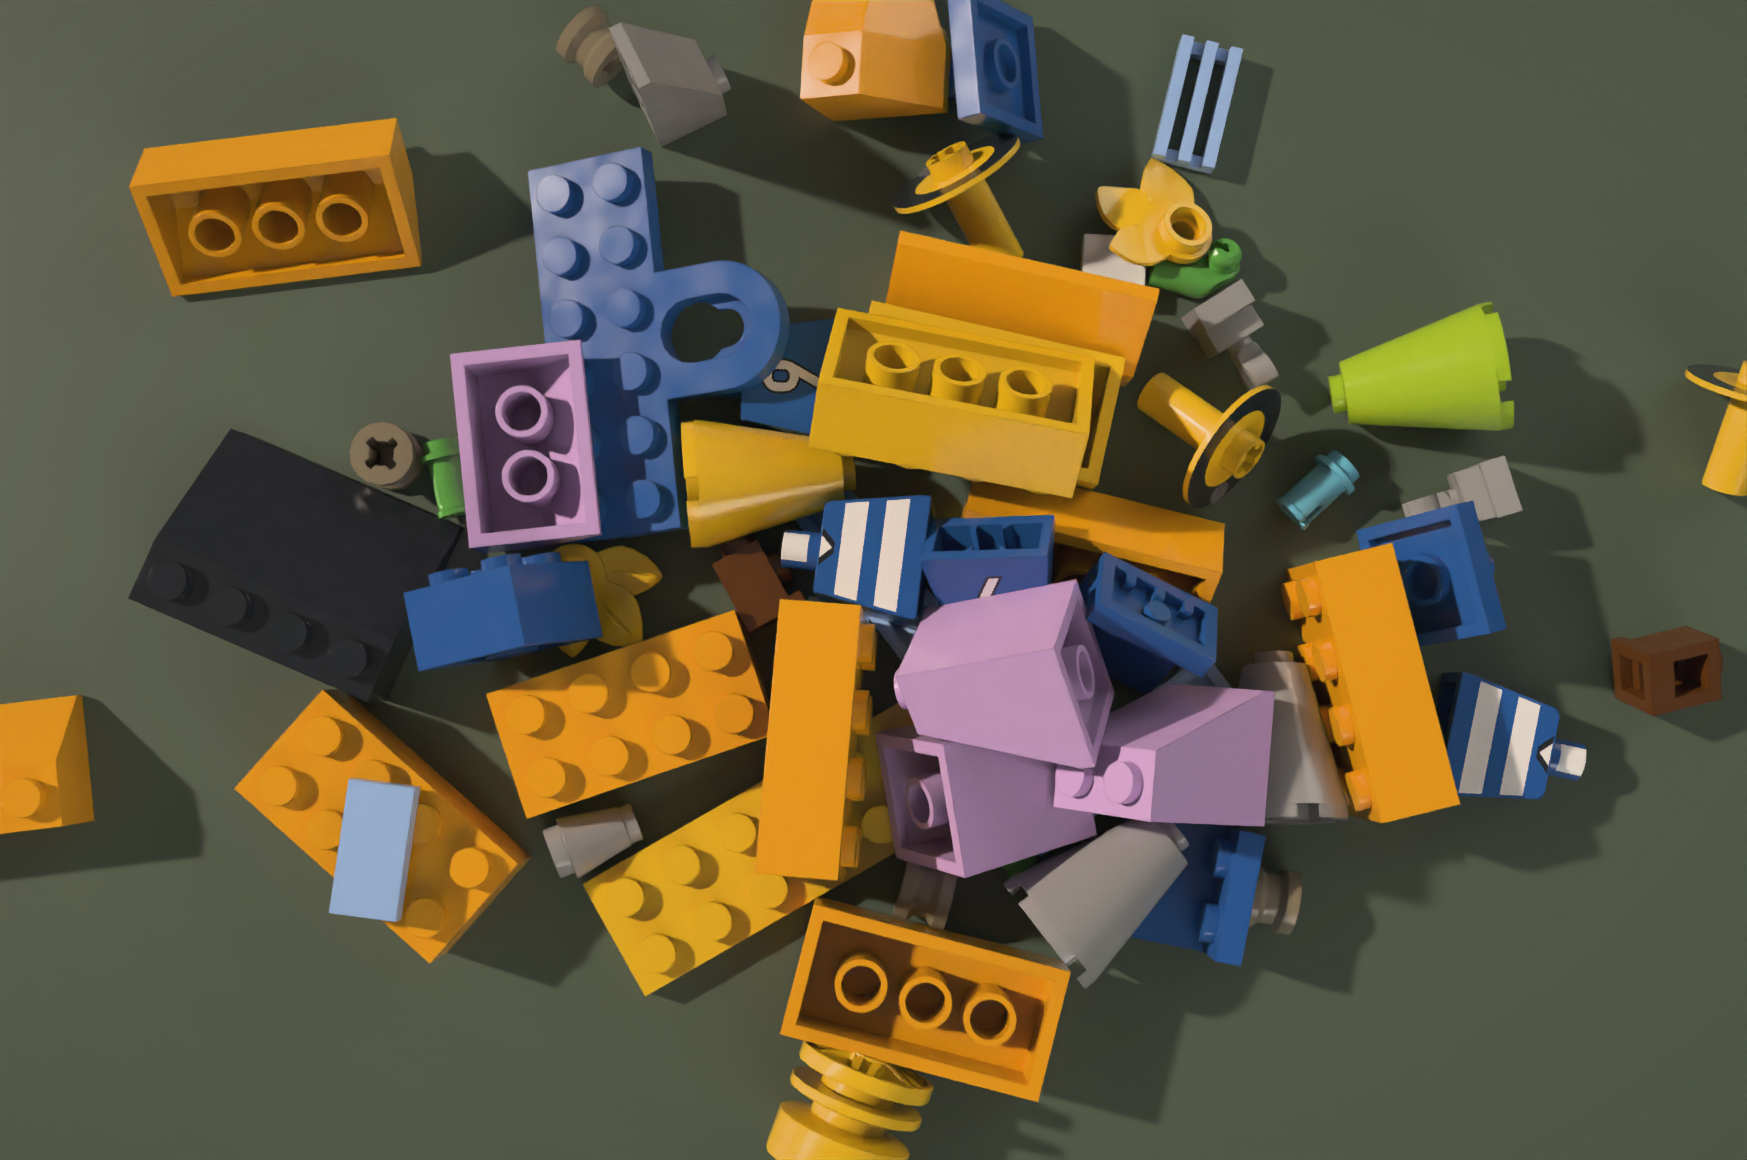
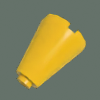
(755, 479)

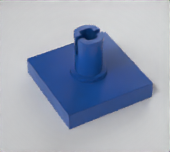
(994, 68)
(1443, 572)

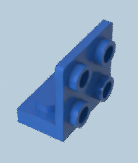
(1146, 624)
(1212, 896)

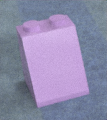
(1010, 675)
(1179, 759)
(971, 805)

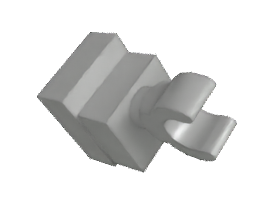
(1226, 324)
(1485, 483)

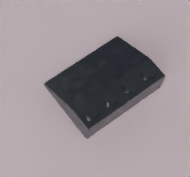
(296, 565)

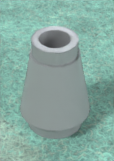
(591, 838)

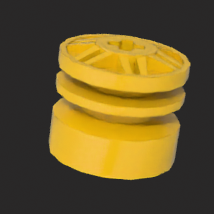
(850, 1108)

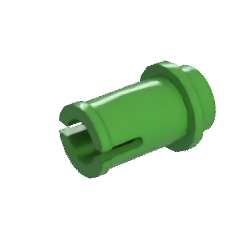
(446, 475)

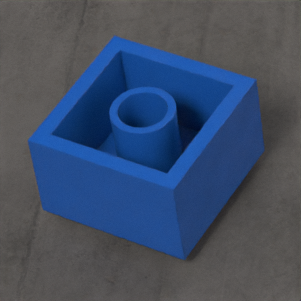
(502, 610)

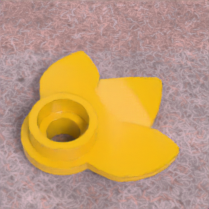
(1153, 217)
(616, 578)

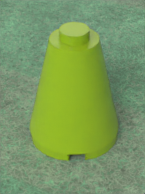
(1431, 377)

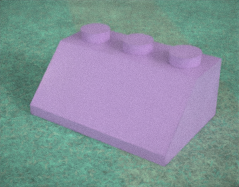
(525, 446)

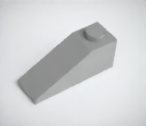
(671, 80)

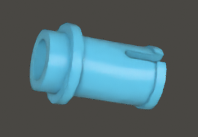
(1318, 488)

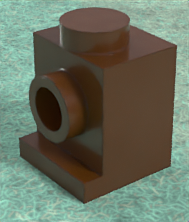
(754, 581)
(1667, 670)

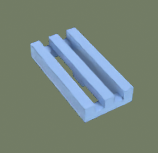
(1209, 55)

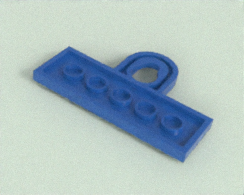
(610, 290)

